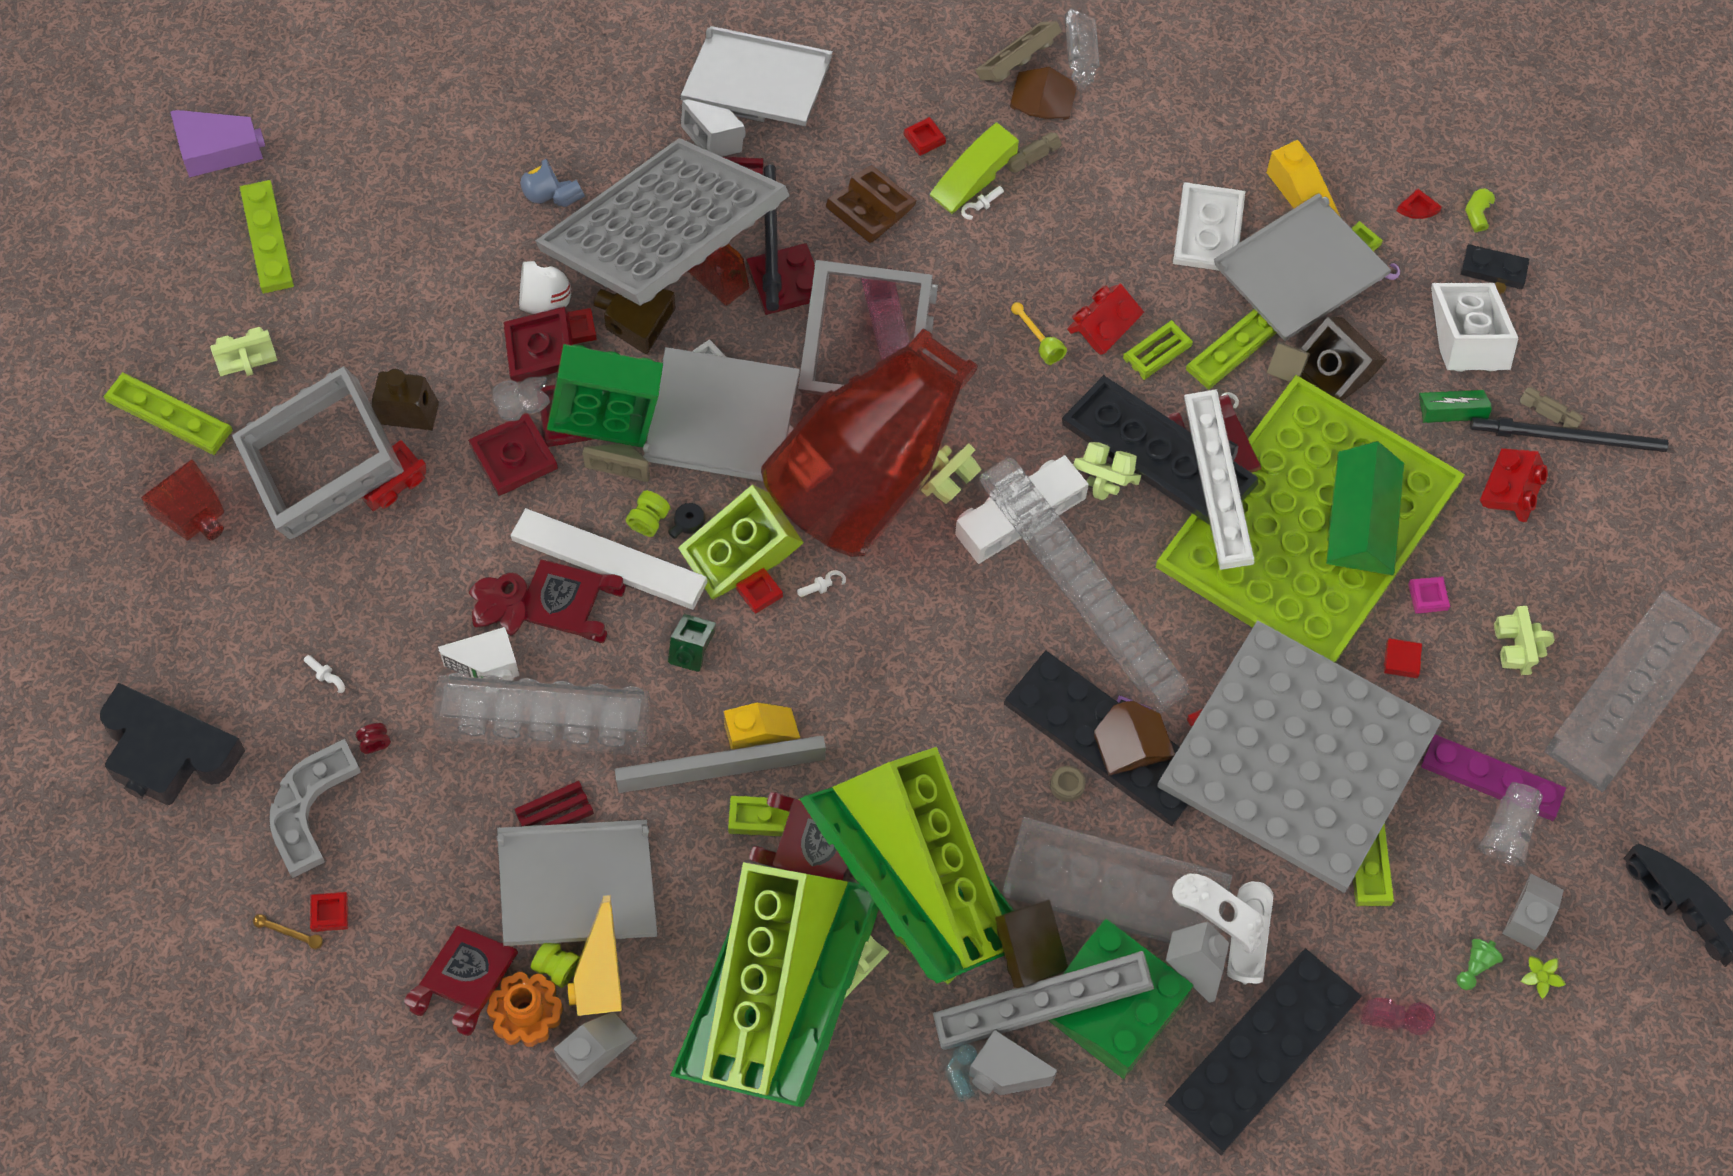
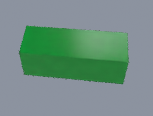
(1365, 509)

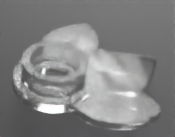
(515, 398)

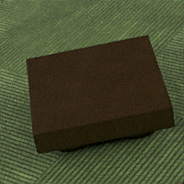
(1031, 943)

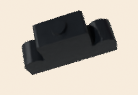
(163, 746)

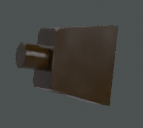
(636, 323)
(404, 400)

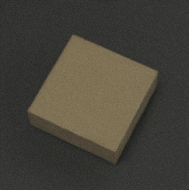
(1287, 362)

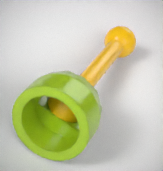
(1050, 348)

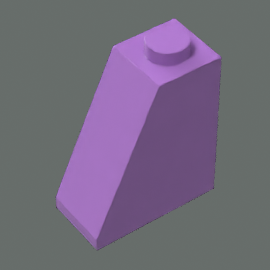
(216, 140)

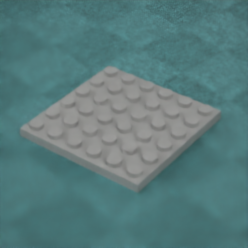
(661, 220)
(1300, 755)

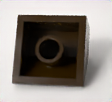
(1340, 359)

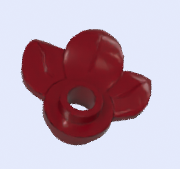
(497, 606)

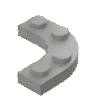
(295, 797)

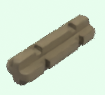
(1034, 152)
(1551, 408)

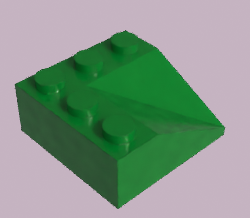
(605, 395)
(1124, 1028)

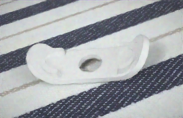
(1205, 898)
(1246, 966)

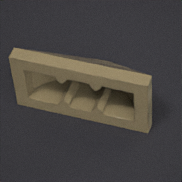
(617, 460)

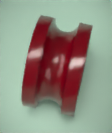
(373, 738)

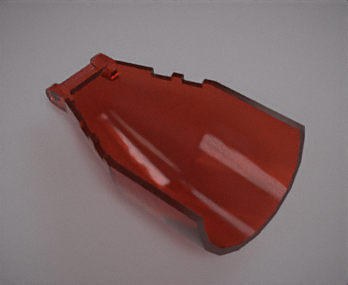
(867, 447)

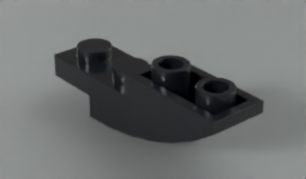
(1675, 888)

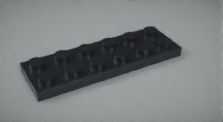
(1162, 447)
(1068, 712)
(1262, 1051)

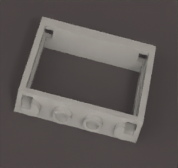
(822, 271)
(339, 492)

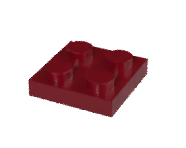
(797, 275)
(536, 343)
(513, 454)

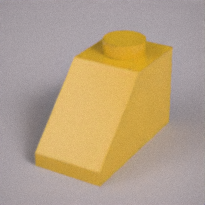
(759, 725)

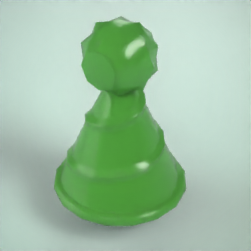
(1482, 958)

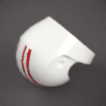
(542, 288)

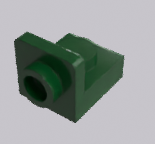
(690, 642)

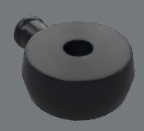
(686, 525)

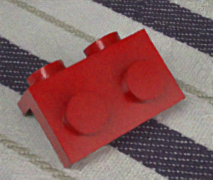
(1106, 317)
(411, 477)
(1515, 482)

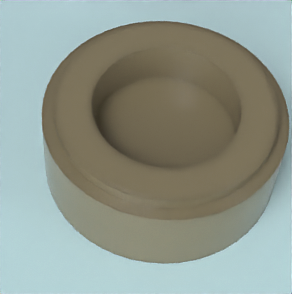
(1067, 783)

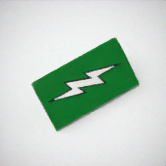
(1454, 405)

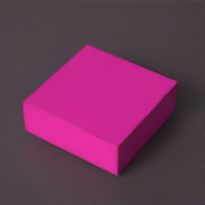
(1429, 594)

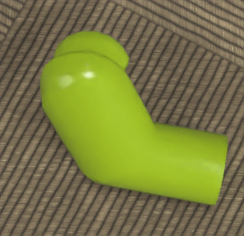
(1476, 207)

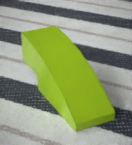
(975, 168)

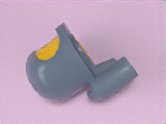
(542, 185)

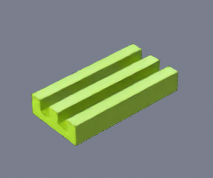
(1139, 365)

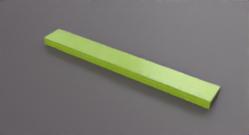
(1247, 336)

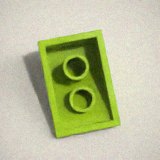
(740, 541)

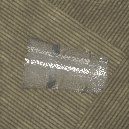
(1512, 825)

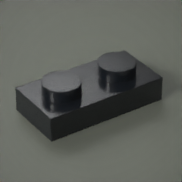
(1495, 266)

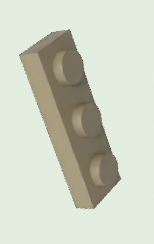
(1019, 51)

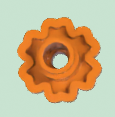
(527, 1024)

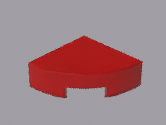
(1419, 205)

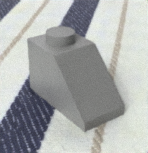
(712, 127)
(1534, 912)
(1199, 957)
(593, 1046)
(1008, 1068)

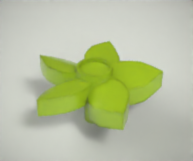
(1543, 975)

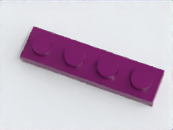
(1488, 773)

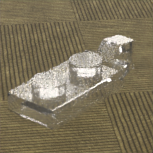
(1082, 48)

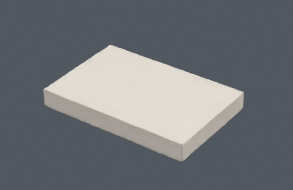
(1207, 224)

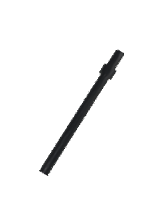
(771, 279)
(1506, 426)

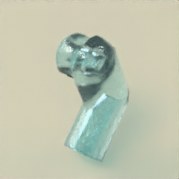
(958, 1071)

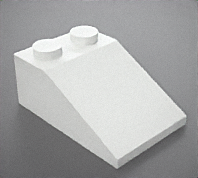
(1473, 327)

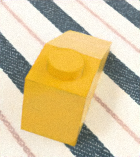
(1297, 175)
(597, 973)

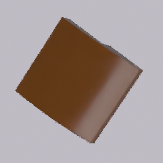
(870, 203)

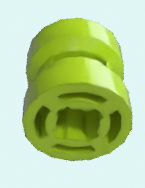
(648, 513)
(556, 963)

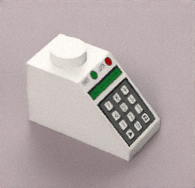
(481, 656)

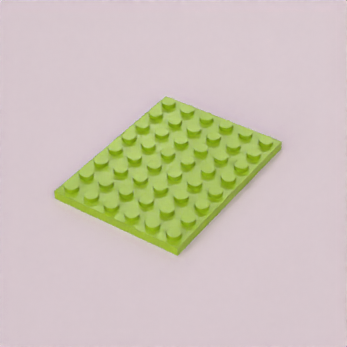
(1290, 524)

